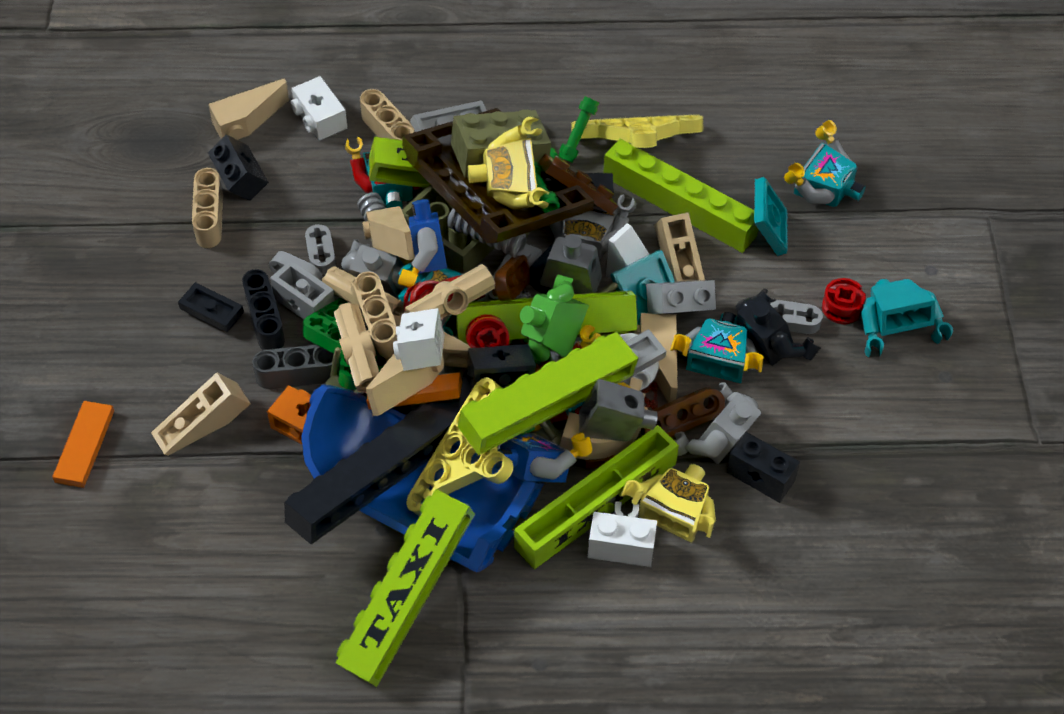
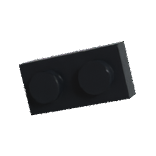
(211, 307)

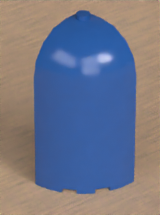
(342, 423)

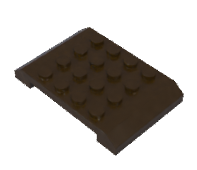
(435, 160)

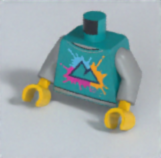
(827, 173)
(719, 349)

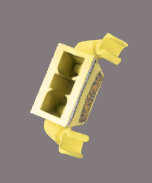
(511, 168)
(675, 501)

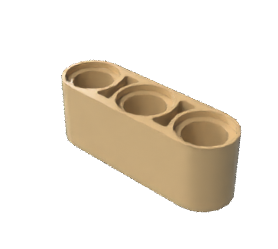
(383, 116)
(207, 208)
(372, 304)

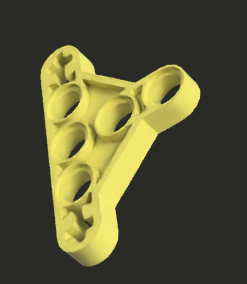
(642, 131)
(458, 466)

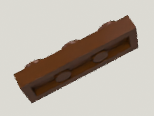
(559, 169)

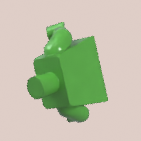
(553, 320)

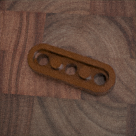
(512, 278)
(693, 411)

